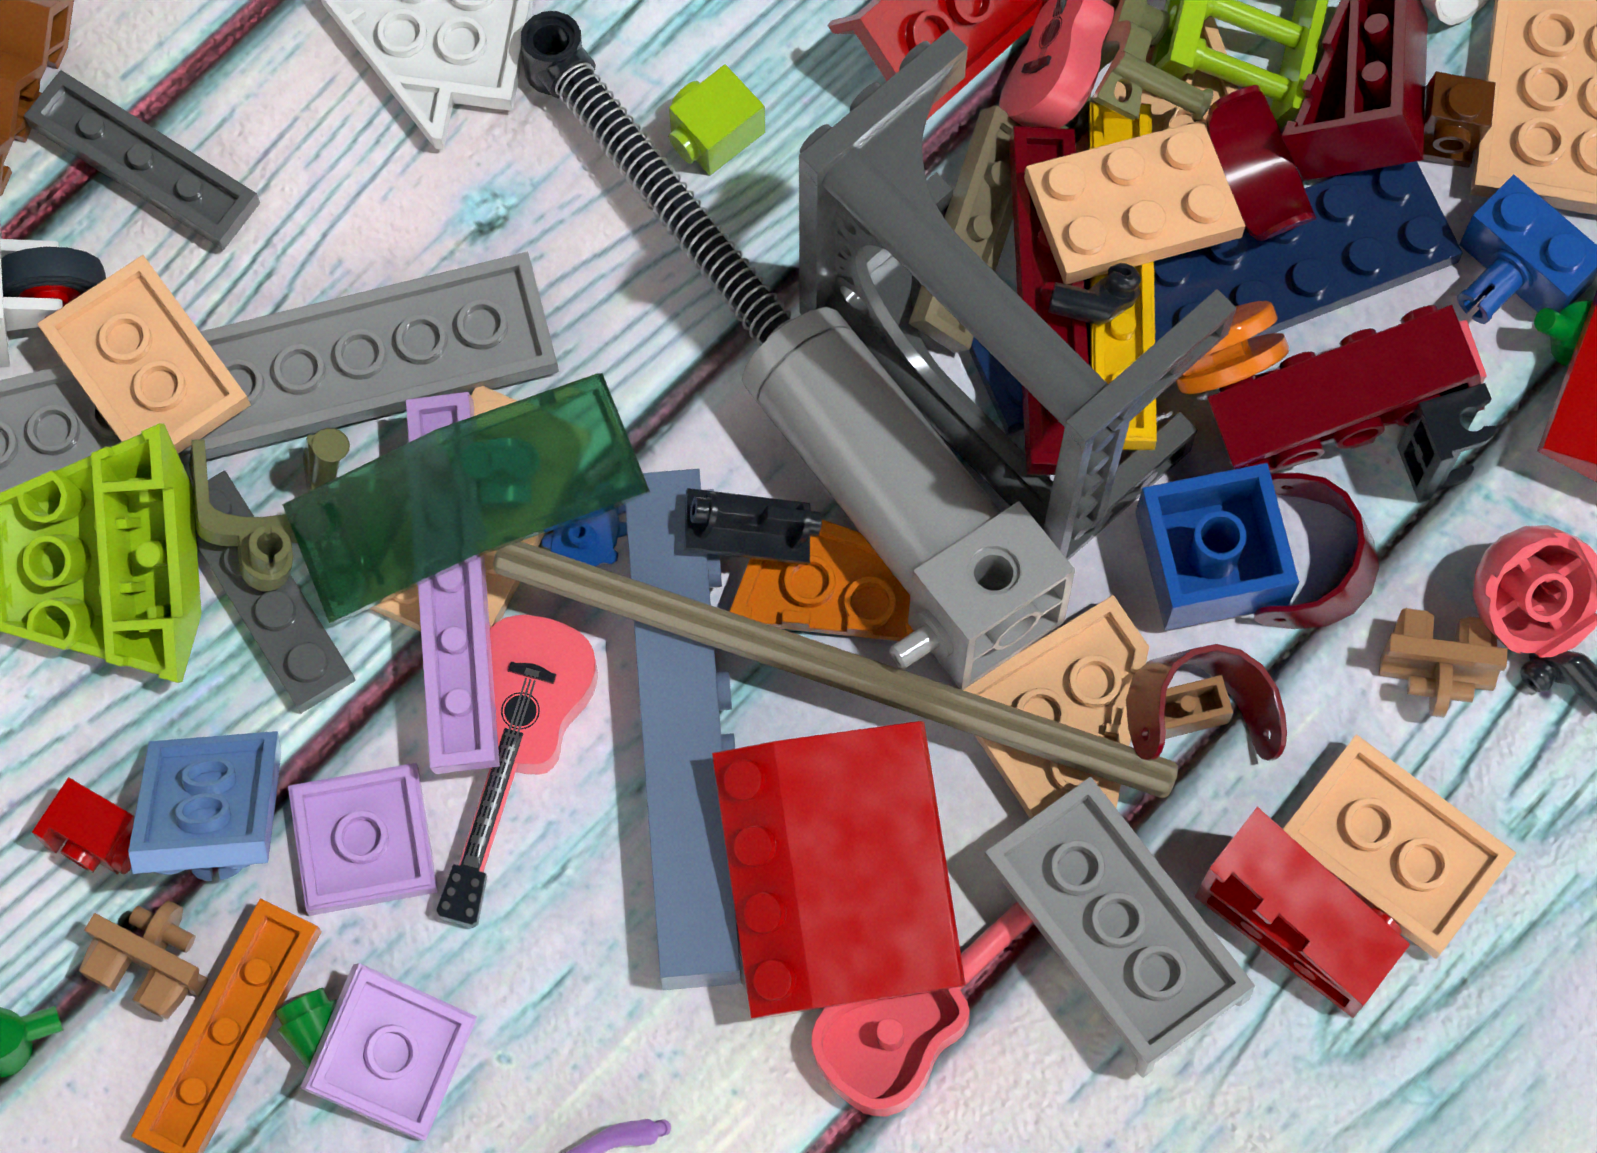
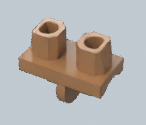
(1442, 667)
(168, 975)

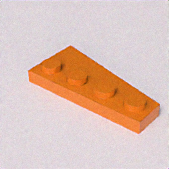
(837, 593)

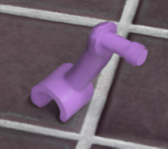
(631, 1133)

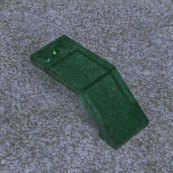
(465, 494)

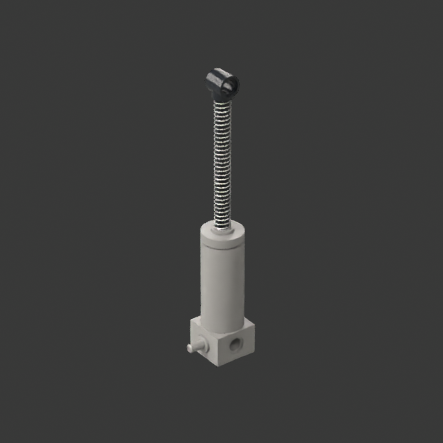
(974, 574)

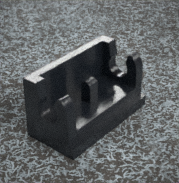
(1437, 438)

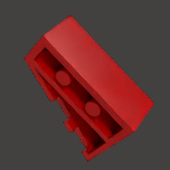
(1301, 914)

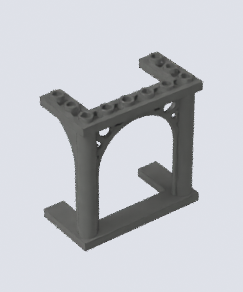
(878, 222)

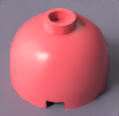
(1537, 590)

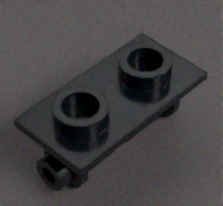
(749, 526)

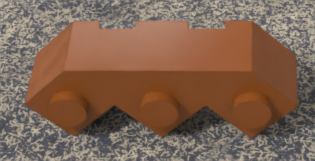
(31, 39)

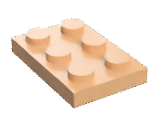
(1134, 201)
(143, 358)
(1398, 845)

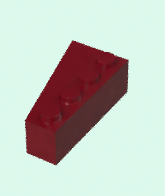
(1345, 391)

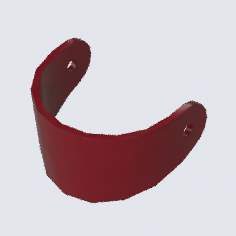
(1257, 164)
(1356, 584)
(1244, 680)

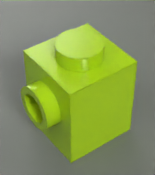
(715, 120)

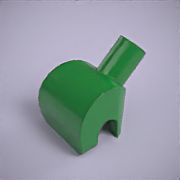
(1563, 328)
(18, 1034)

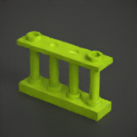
(1185, 52)

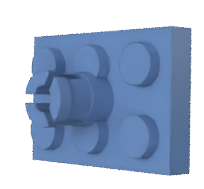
(206, 805)

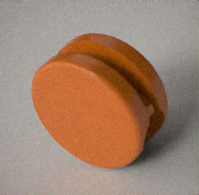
(1238, 354)

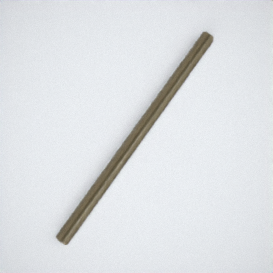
(835, 667)

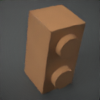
(1196, 706)

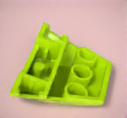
(106, 557)

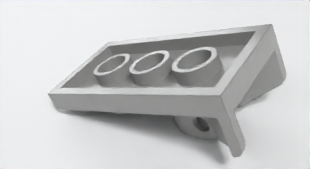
(1119, 923)

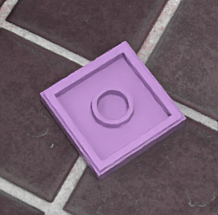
(362, 839)
(389, 1052)

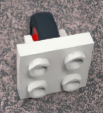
(38, 281)

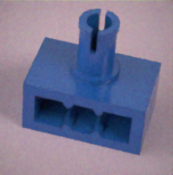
(1526, 253)

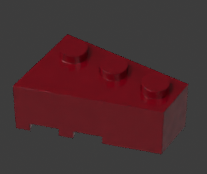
(1367, 93)

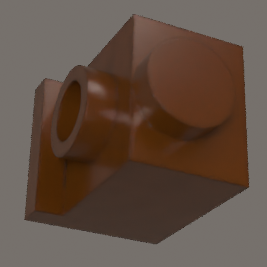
(1456, 117)

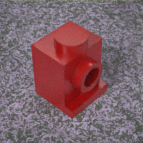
(90, 828)

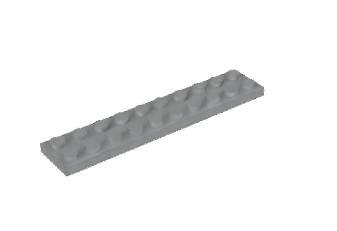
(317, 366)

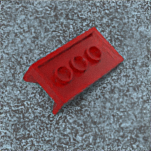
(896, 26)

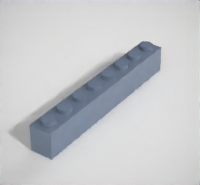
(679, 734)

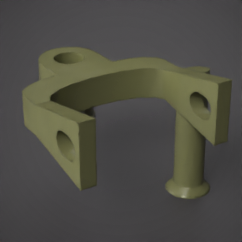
(1131, 34)
(263, 536)

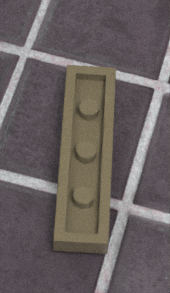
(978, 214)

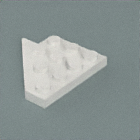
(439, 52)

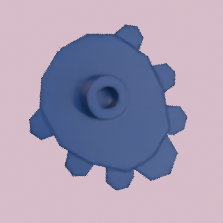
(590, 538)

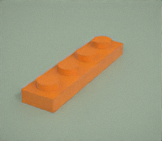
(227, 1031)

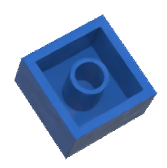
(1216, 546)

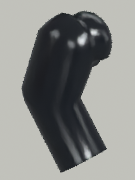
(1100, 302)
(1565, 668)

